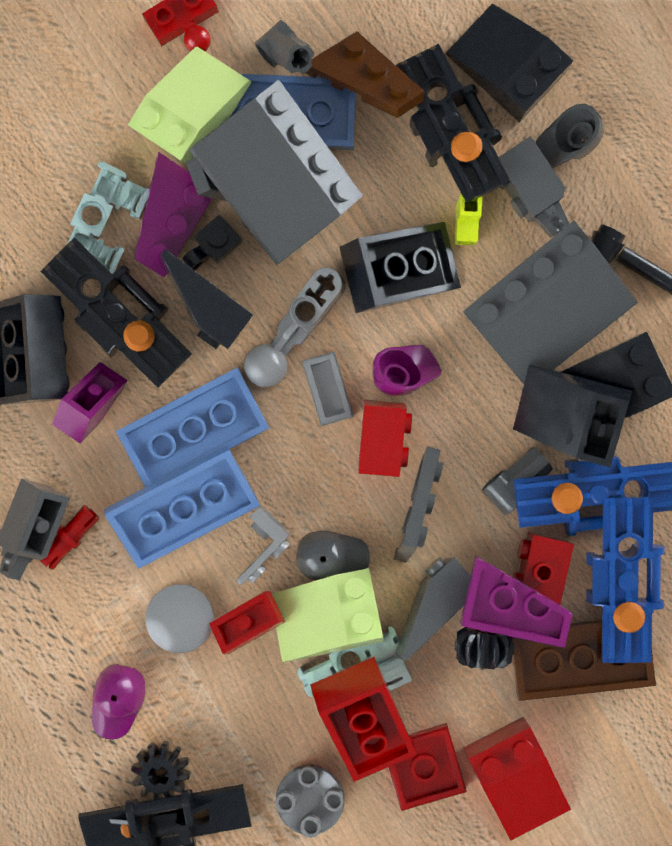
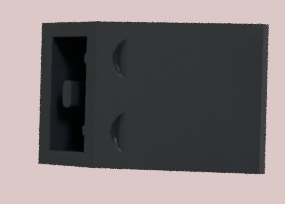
(572, 414)

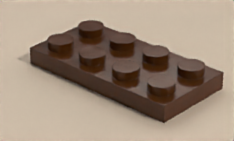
(574, 670)

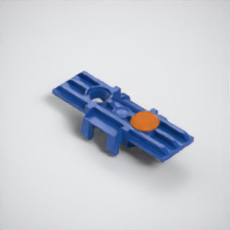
(559, 496)
(615, 580)

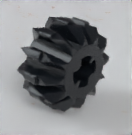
(483, 649)
(153, 761)

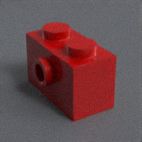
(383, 438)
(544, 564)

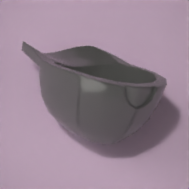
(571, 135)
(341, 553)

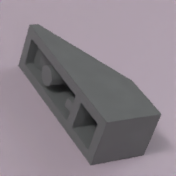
(436, 602)

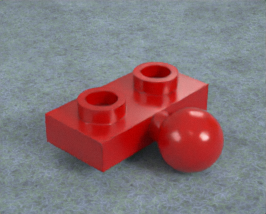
(177, 17)

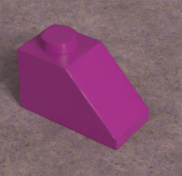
(88, 402)

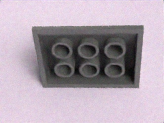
(276, 172)
(551, 303)

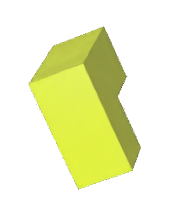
(467, 221)

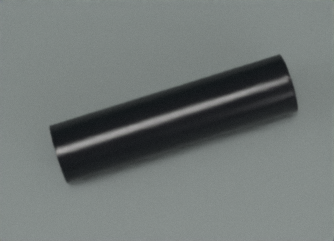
(646, 269)

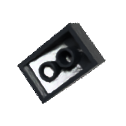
(510, 60)
(399, 266)
(207, 306)
(629, 366)

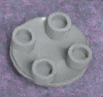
(179, 618)
(309, 800)

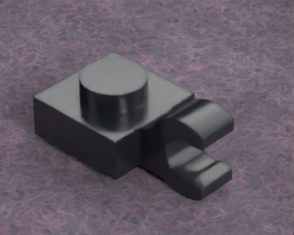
(215, 241)

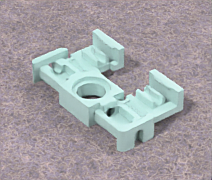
(107, 190)
(384, 653)

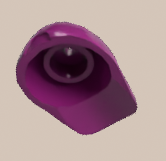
(404, 369)
(115, 717)

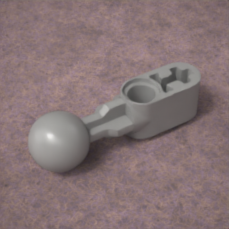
(267, 363)

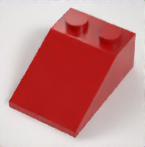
(362, 719)
(517, 778)

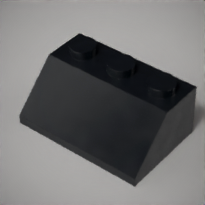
(32, 350)

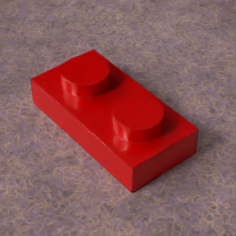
(247, 622)

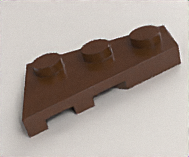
(367, 72)

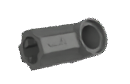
(284, 48)
(501, 486)

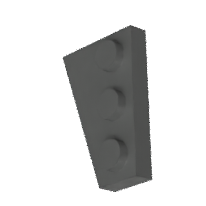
(423, 502)

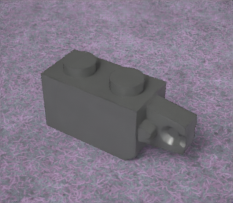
(534, 187)
(30, 526)

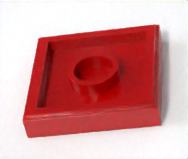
(430, 773)

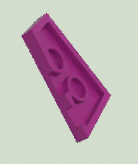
(169, 214)
(511, 608)

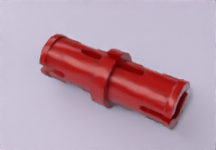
(70, 536)

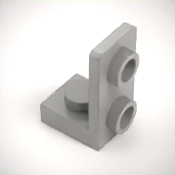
(265, 526)

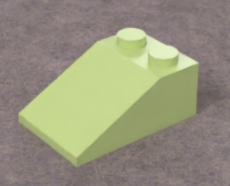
(189, 103)
(328, 616)

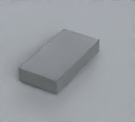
(327, 388)

